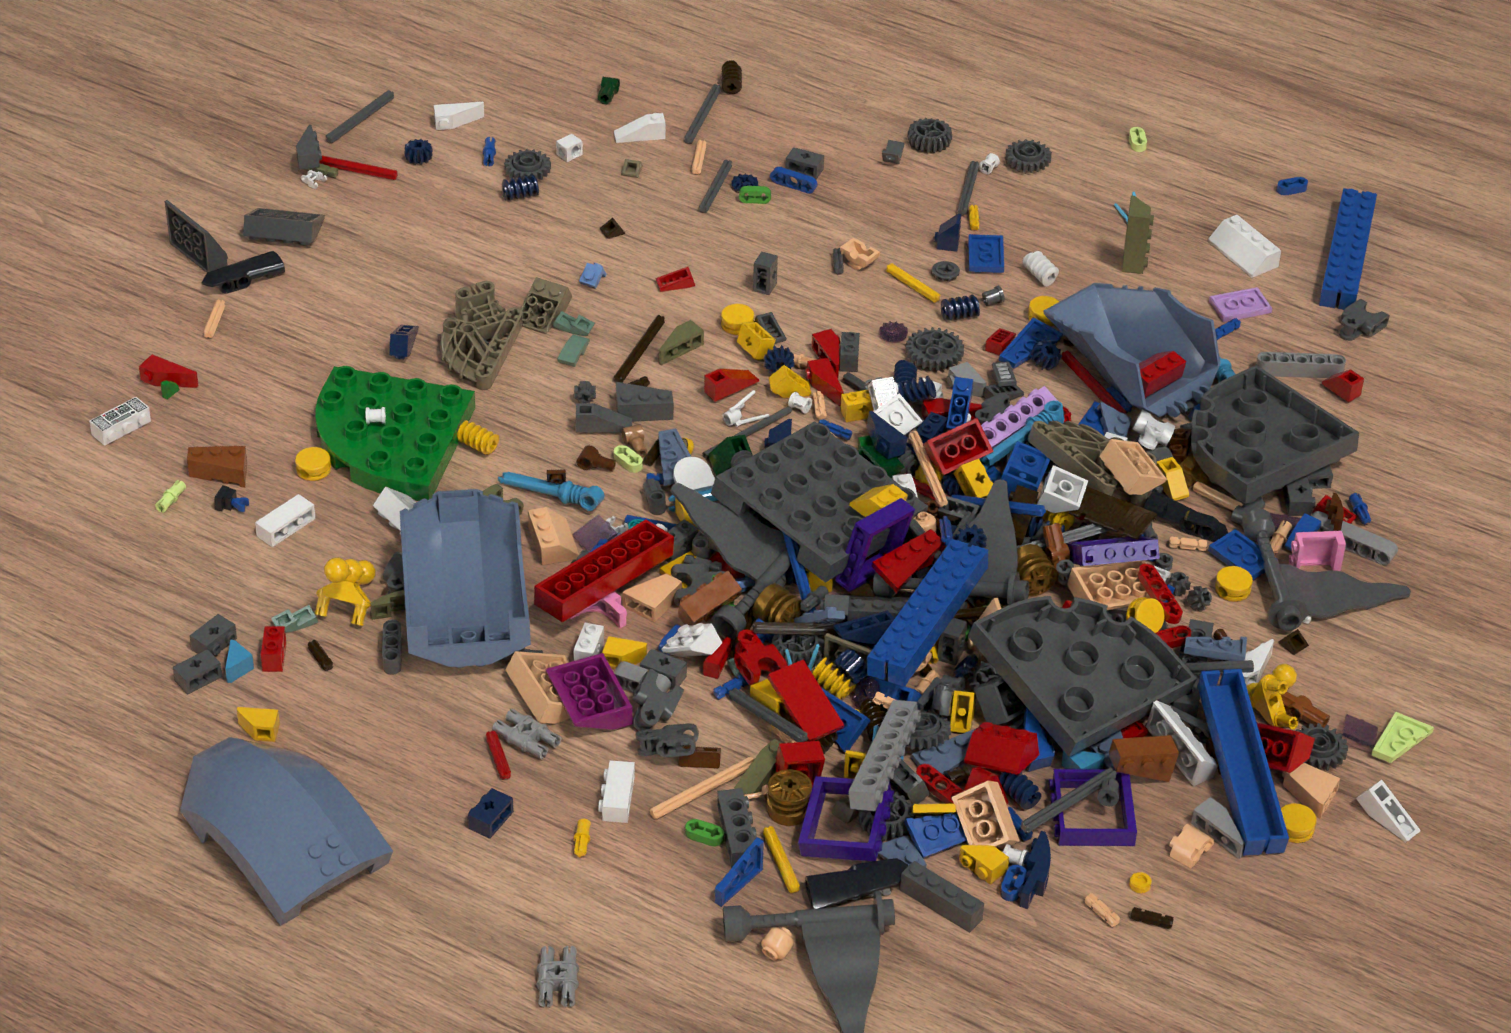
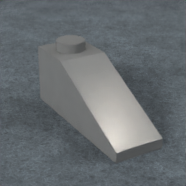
(1217, 823)

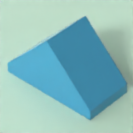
(238, 661)
(1083, 760)

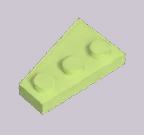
(1400, 736)

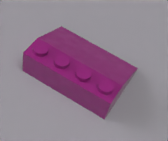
(591, 693)

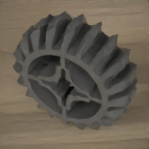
(929, 135)
(799, 646)
(895, 825)

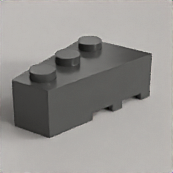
(644, 402)

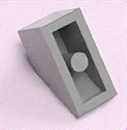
(965, 370)

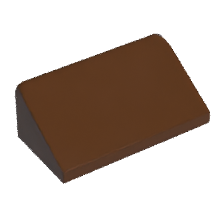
(701, 758)

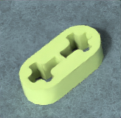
(1137, 139)
(628, 458)

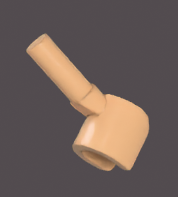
(763, 794)

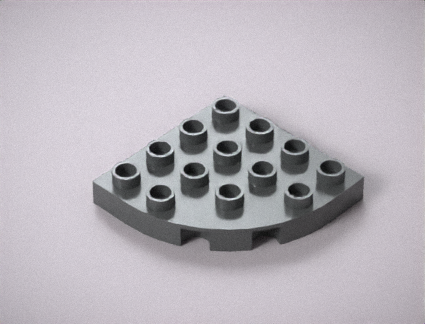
(1263, 435)
(1080, 667)

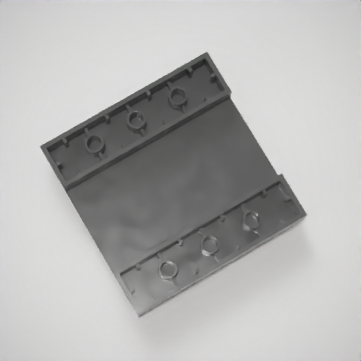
(806, 493)

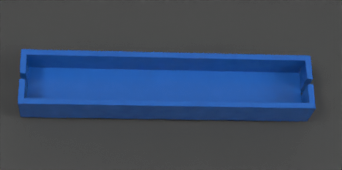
(1348, 248)
(927, 612)
(1242, 762)

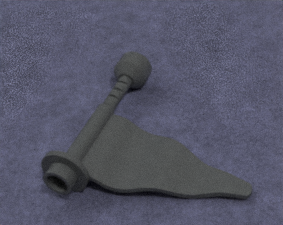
(744, 546)
(1001, 577)
(1311, 593)
(840, 948)

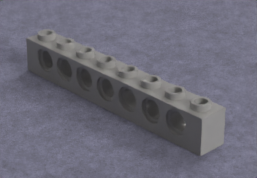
(884, 755)

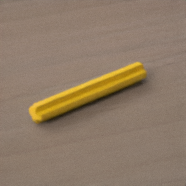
(912, 282)
(781, 859)

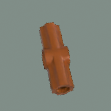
(1056, 548)
(1302, 709)

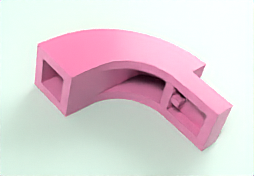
(609, 606)

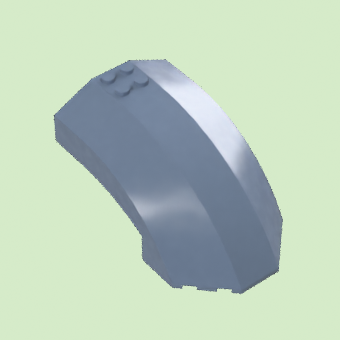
(464, 579)
(280, 822)

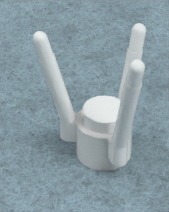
(733, 415)

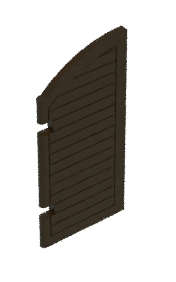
(1114, 513)

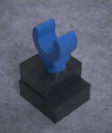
(227, 499)

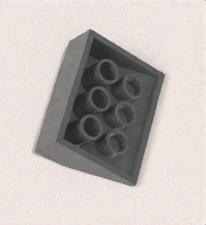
(282, 225)
(193, 240)
(864, 606)

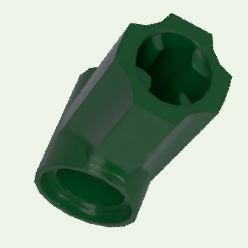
(609, 87)

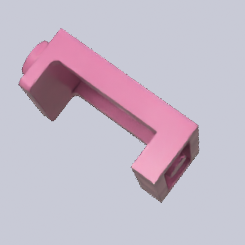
(1318, 549)

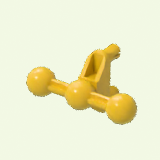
(345, 586)
(1267, 697)

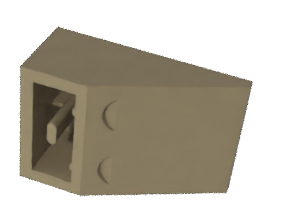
(544, 304)

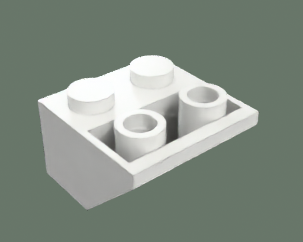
(693, 641)

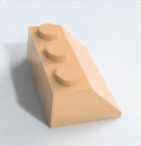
(1132, 466)
(551, 536)
(985, 816)

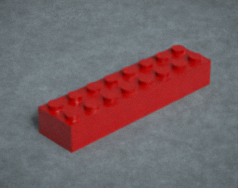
(603, 570)

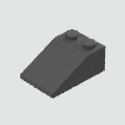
(999, 701)

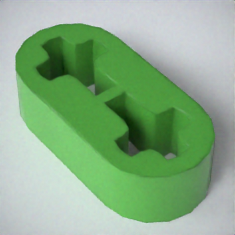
(755, 194)
(704, 832)

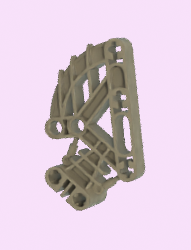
(478, 320)
(1078, 451)

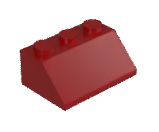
(1161, 371)
(958, 446)
(1285, 747)
(1002, 748)

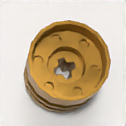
(1036, 569)
(777, 605)
(788, 797)

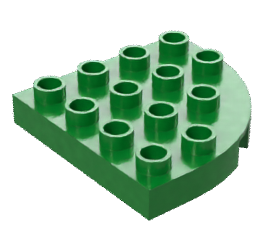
(411, 446)

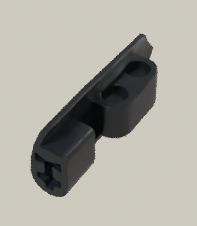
(239, 275)
(1187, 519)
(860, 879)

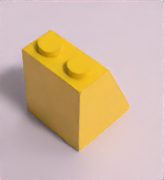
(767, 696)

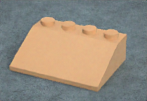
(1108, 583)
(530, 678)

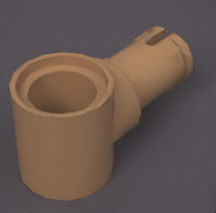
(635, 436)

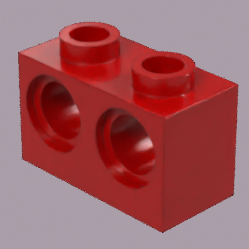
(273, 649)

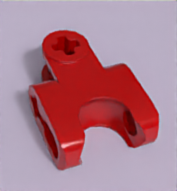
(755, 656)

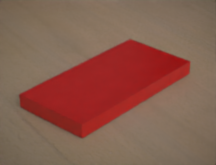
(805, 700)

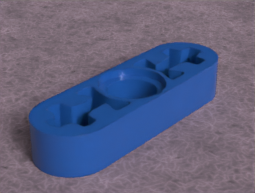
(804, 182)

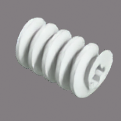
(1041, 268)

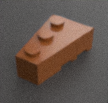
(218, 463)
(709, 599)
(1145, 756)

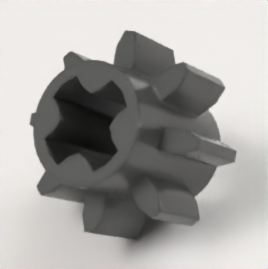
(584, 392)
(1179, 582)
(1199, 598)

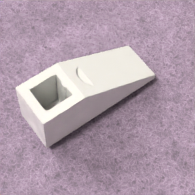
(1260, 658)

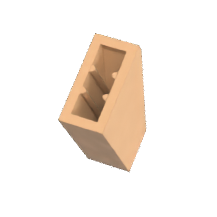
(652, 597)
(1312, 787)

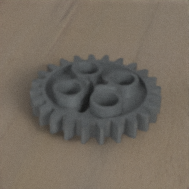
(934, 348)

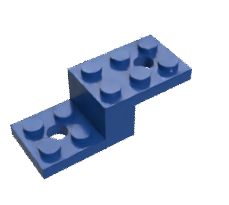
(1024, 473)

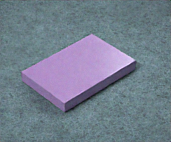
(1240, 304)

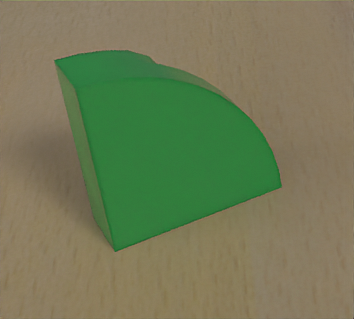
(169, 389)

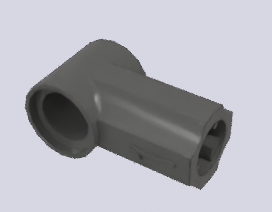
(654, 496)
(1240, 511)

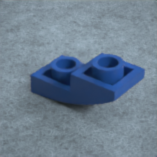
(1306, 524)

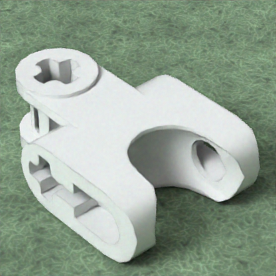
(1152, 431)

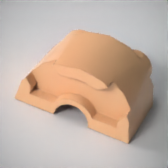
(857, 254)
(1190, 845)

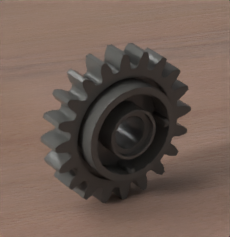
(1028, 155)
(527, 163)
(930, 731)
(1328, 746)

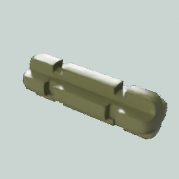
(326, 170)

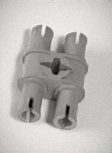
(526, 733)
(557, 976)

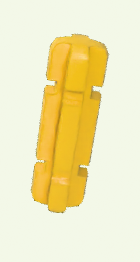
(974, 217)

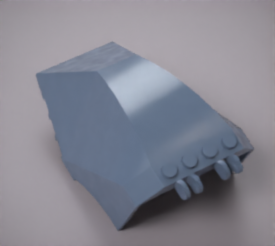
(1130, 325)

